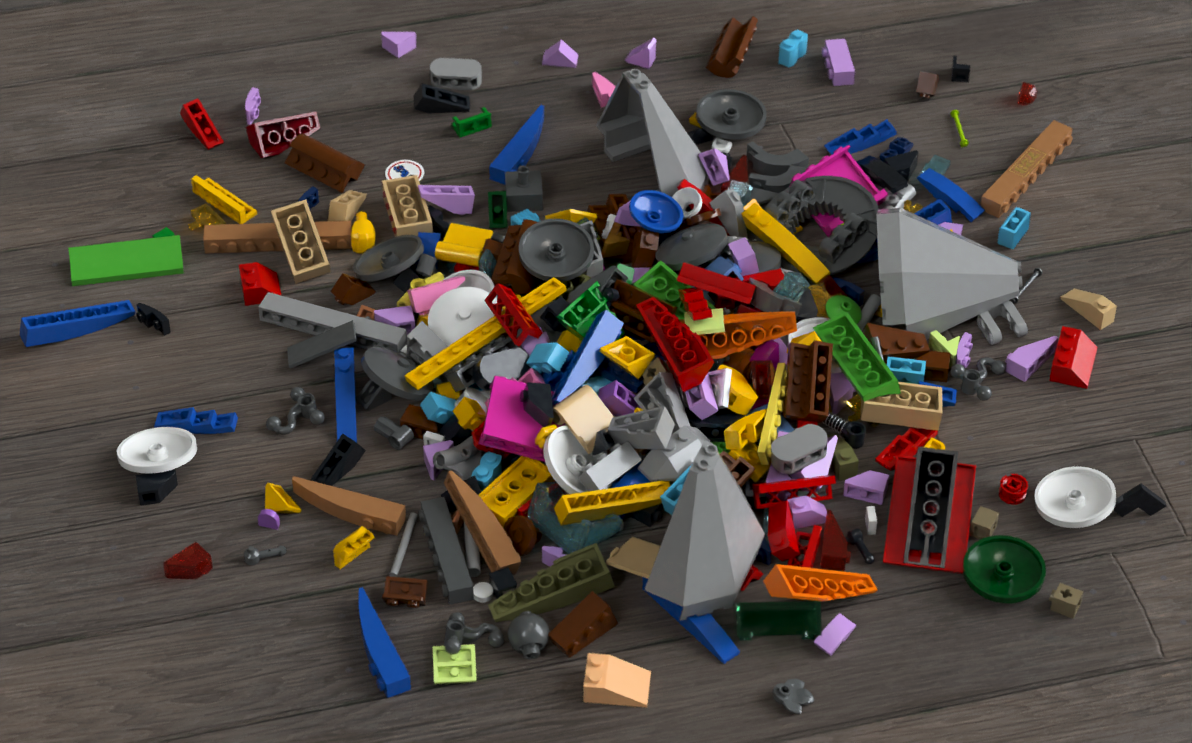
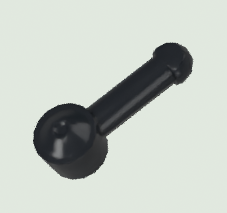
(611, 295)
(855, 537)

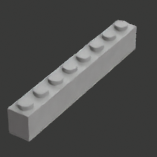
(318, 319)

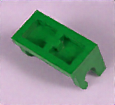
(472, 124)

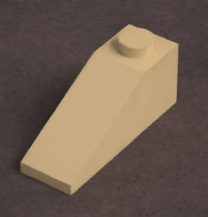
(345, 206)
(1091, 306)

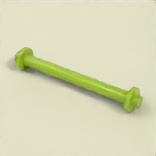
(963, 143)

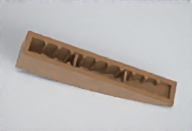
(352, 506)
(483, 526)

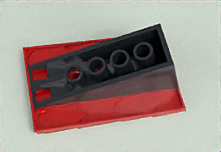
(929, 527)

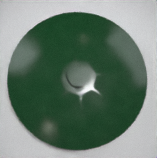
(1004, 569)

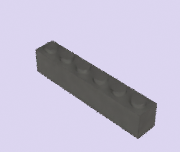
(447, 551)

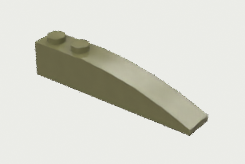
(560, 585)

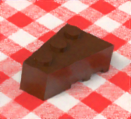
(897, 342)
(583, 625)

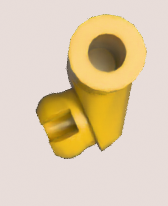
(543, 434)

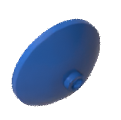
(656, 211)

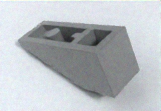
(731, 211)

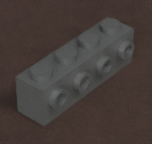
(461, 375)

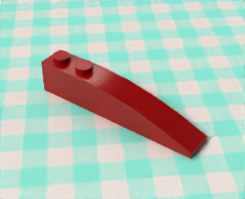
(679, 346)

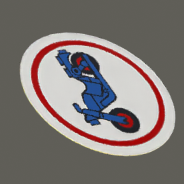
(403, 169)

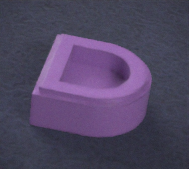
(269, 519)

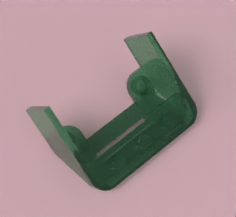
(777, 619)

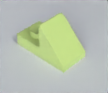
(939, 343)

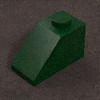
(497, 209)

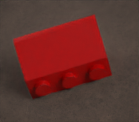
(1073, 358)

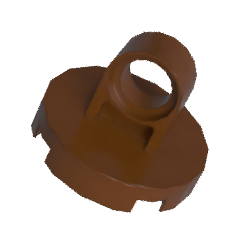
(703, 218)
(522, 533)

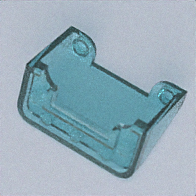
(569, 536)

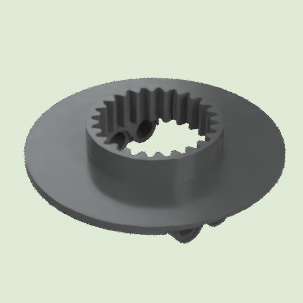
(831, 195)

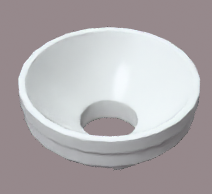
(688, 196)

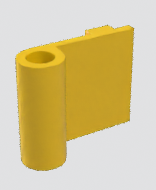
(462, 244)

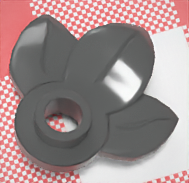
(792, 695)

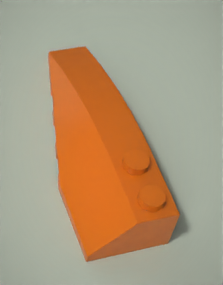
(747, 331)
(816, 584)

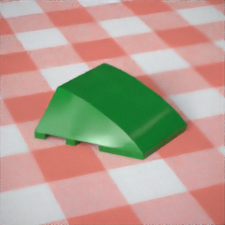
(583, 310)

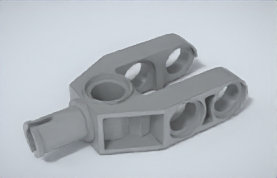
(990, 328)

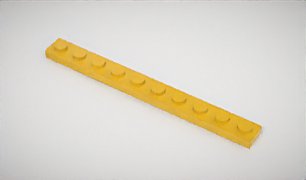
(480, 336)

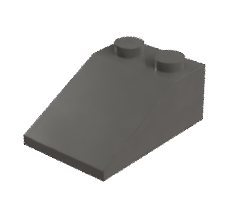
(605, 279)

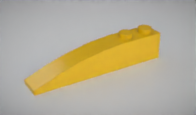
(789, 246)
(600, 503)

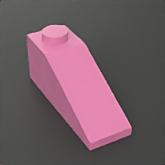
(424, 297)

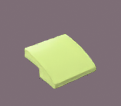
(707, 326)
(454, 667)

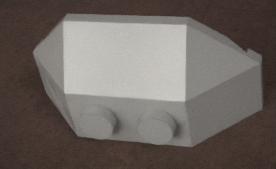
(676, 459)

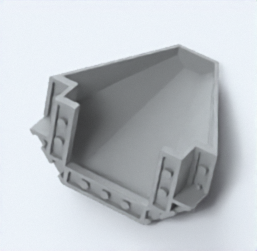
(641, 121)
(937, 276)
(707, 540)

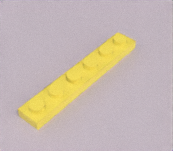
(772, 418)

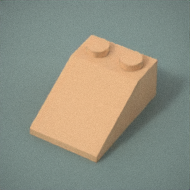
(615, 682)

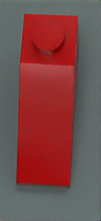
(200, 124)
(782, 532)

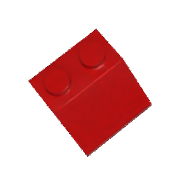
(257, 282)

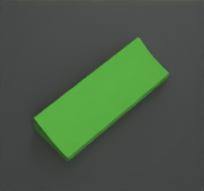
(126, 260)
(662, 283)
(857, 358)

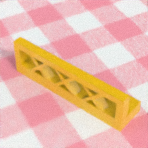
(222, 199)

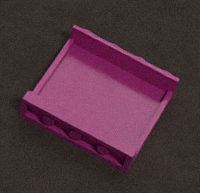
(840, 165)
(508, 424)

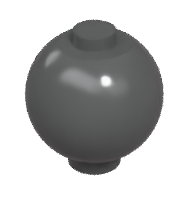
(528, 634)

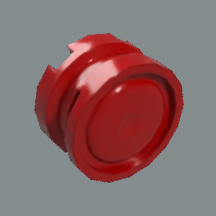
(1013, 489)

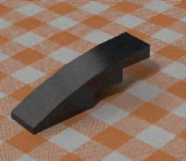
(882, 174)

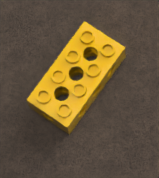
(514, 487)

